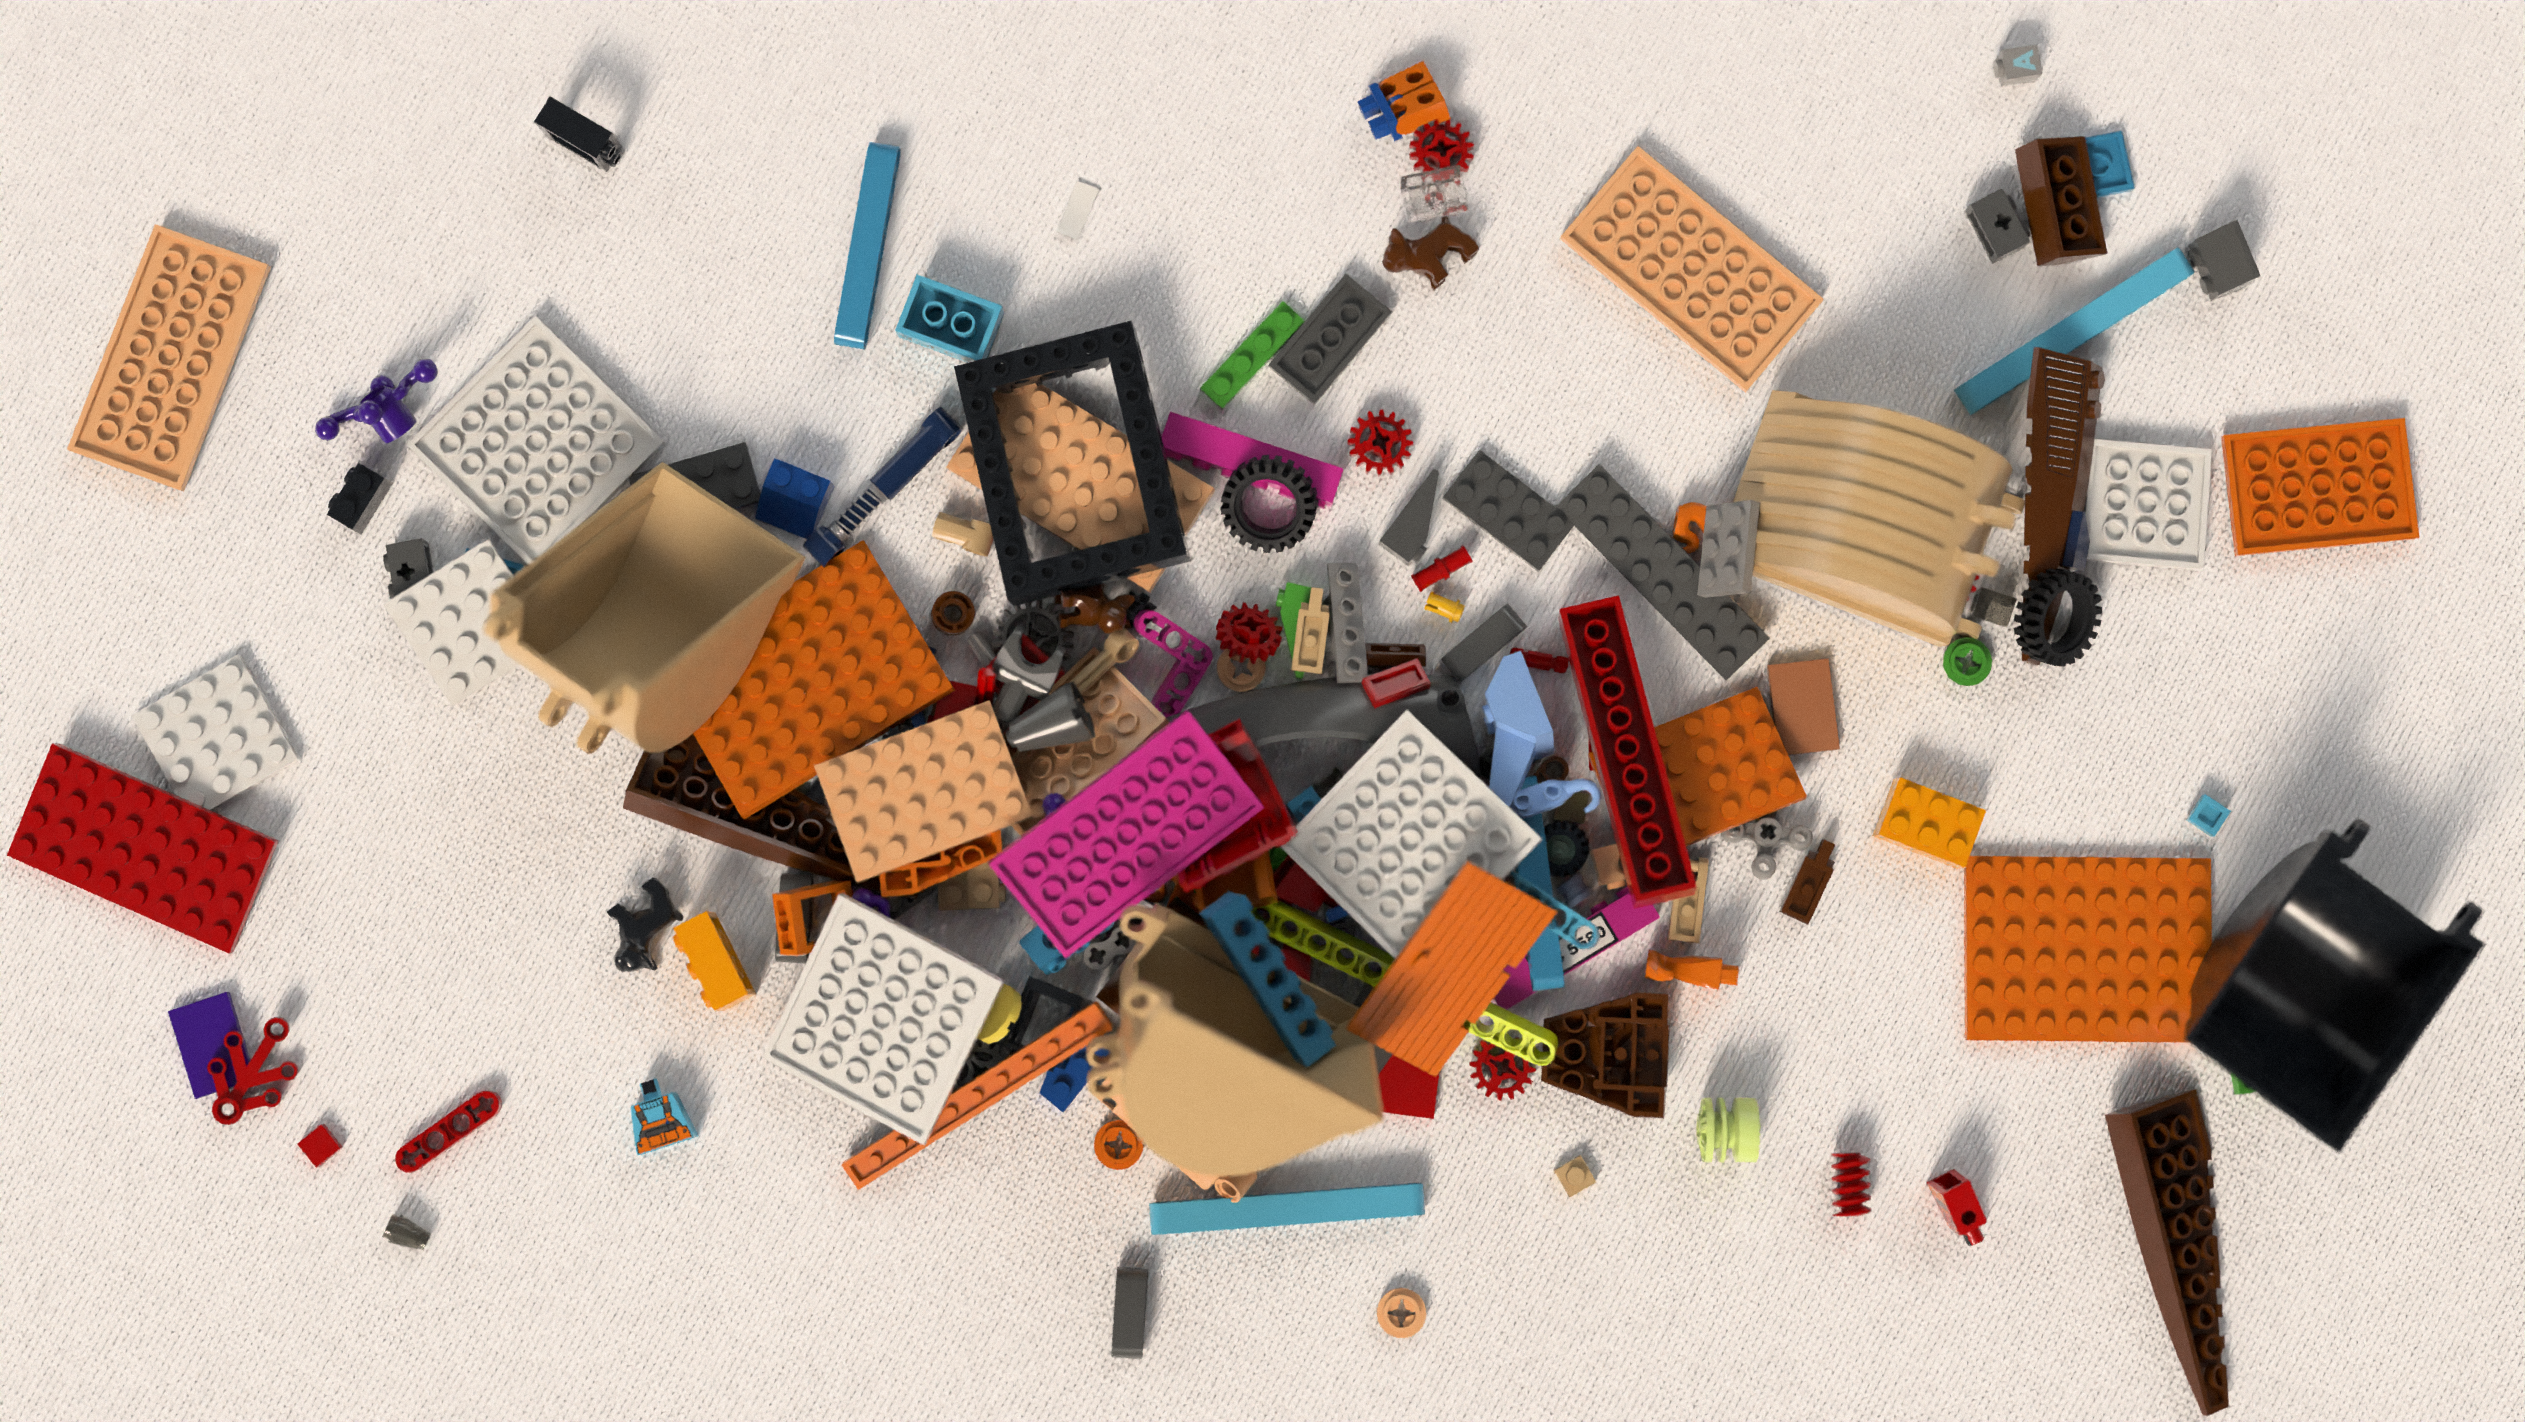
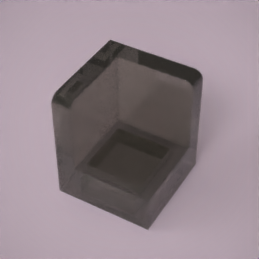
(1991, 607)

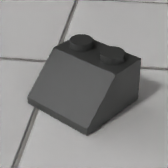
(2223, 261)

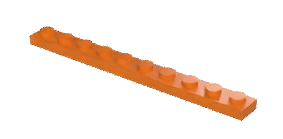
(983, 1092)

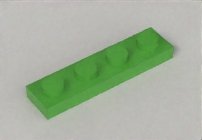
(1252, 355)

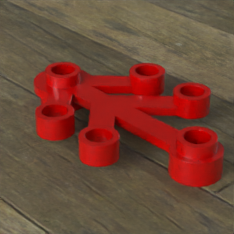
(248, 1075)

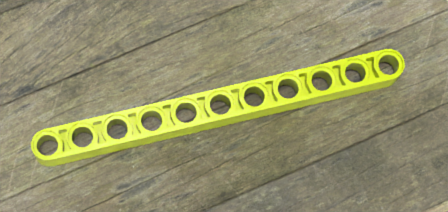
(1358, 967)

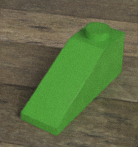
(1290, 603)

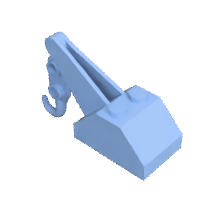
(1521, 735)

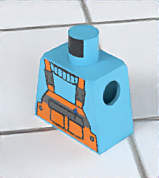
(659, 1119)

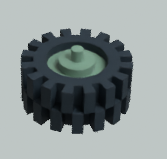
(1565, 847)

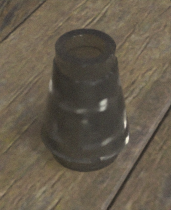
(406, 1233)

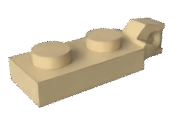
(1311, 634)

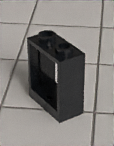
(579, 134)
(1029, 998)

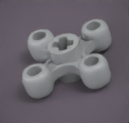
(1765, 847)

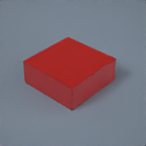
(320, 1145)

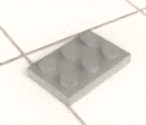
(1728, 548)

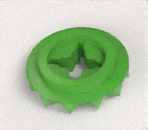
(1979, 655)

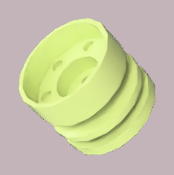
(1729, 1129)

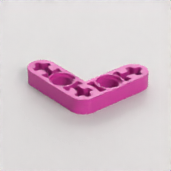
(1183, 664)

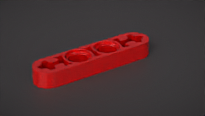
(449, 1132)

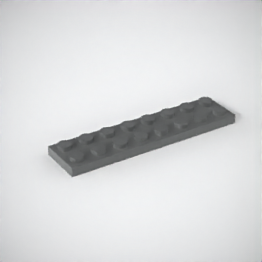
(1661, 571)

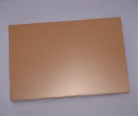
(1804, 706)

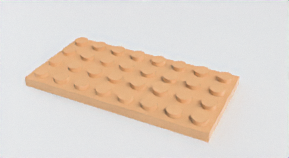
(1691, 269)
(169, 357)
(1076, 473)

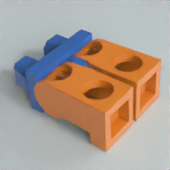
(1403, 103)

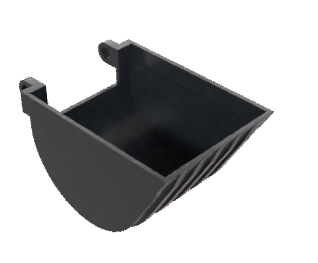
(2324, 986)

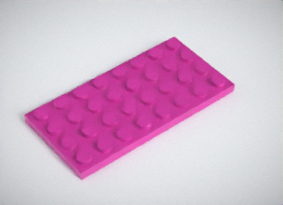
(1126, 834)

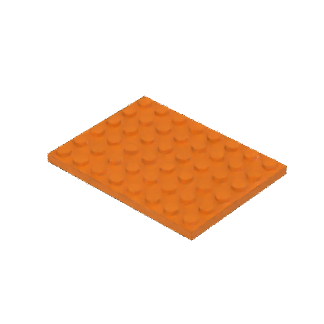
(823, 682)
(2083, 947)

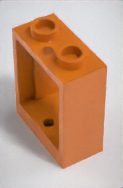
(790, 916)

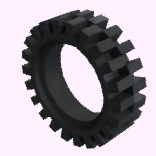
(1255, 534)
(2081, 623)

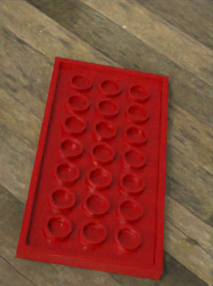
(142, 848)

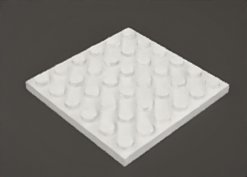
(535, 442)
(1403, 831)
(883, 1018)

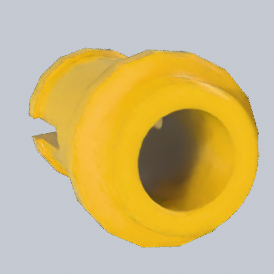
(1444, 607)

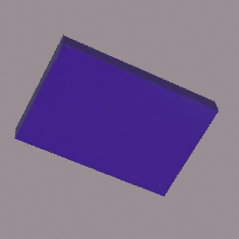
(200, 1038)

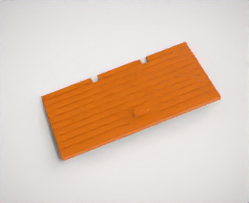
(1451, 968)

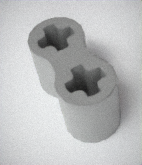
(1109, 947)

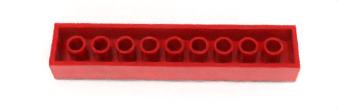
(1626, 752)

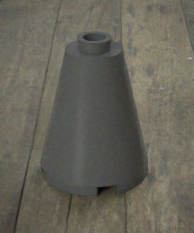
(1052, 721)

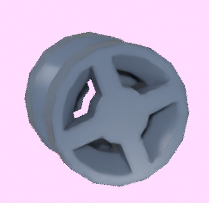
(1574, 890)

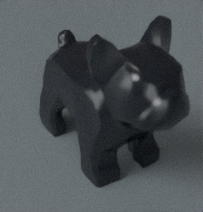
(642, 927)

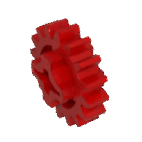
(1452, 148)
(1393, 438)
(1248, 633)
(1494, 1079)

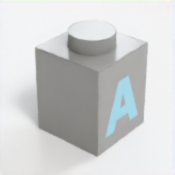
(2018, 65)

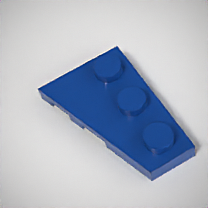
(1064, 1085)

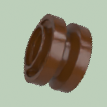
(956, 599)

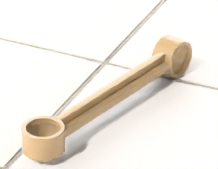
(1117, 648)

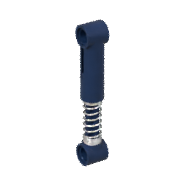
(934, 435)

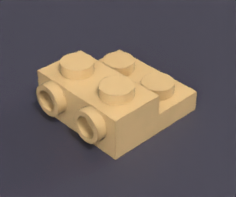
(972, 890)

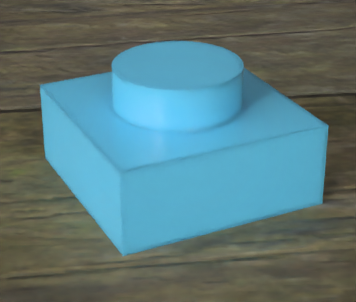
(2208, 815)

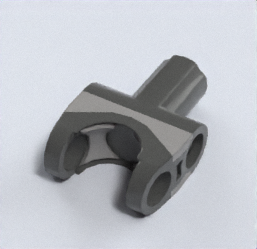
(1022, 677)

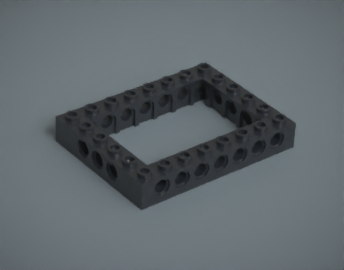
(1096, 565)

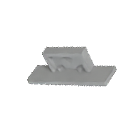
(1345, 627)

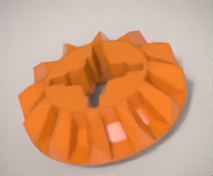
(1107, 1154)

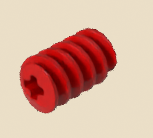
(1851, 1184)

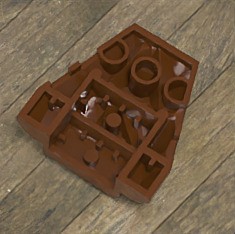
(1614, 1053)

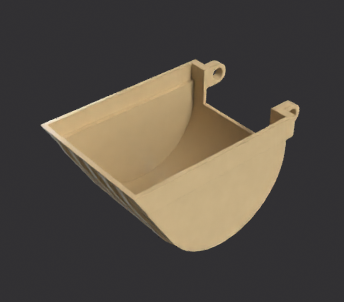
(1875, 512)
(645, 611)
(1208, 1070)

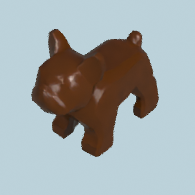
(1426, 253)
(1094, 608)

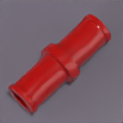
(1441, 568)

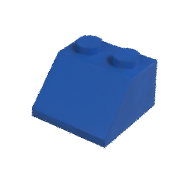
(793, 499)

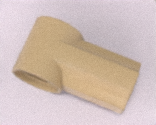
(971, 535)

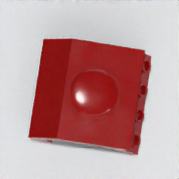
(1261, 832)

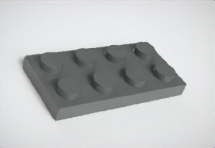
(1330, 339)
(723, 473)
(1508, 510)

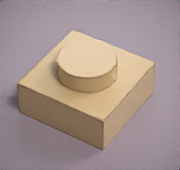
(1574, 1176)

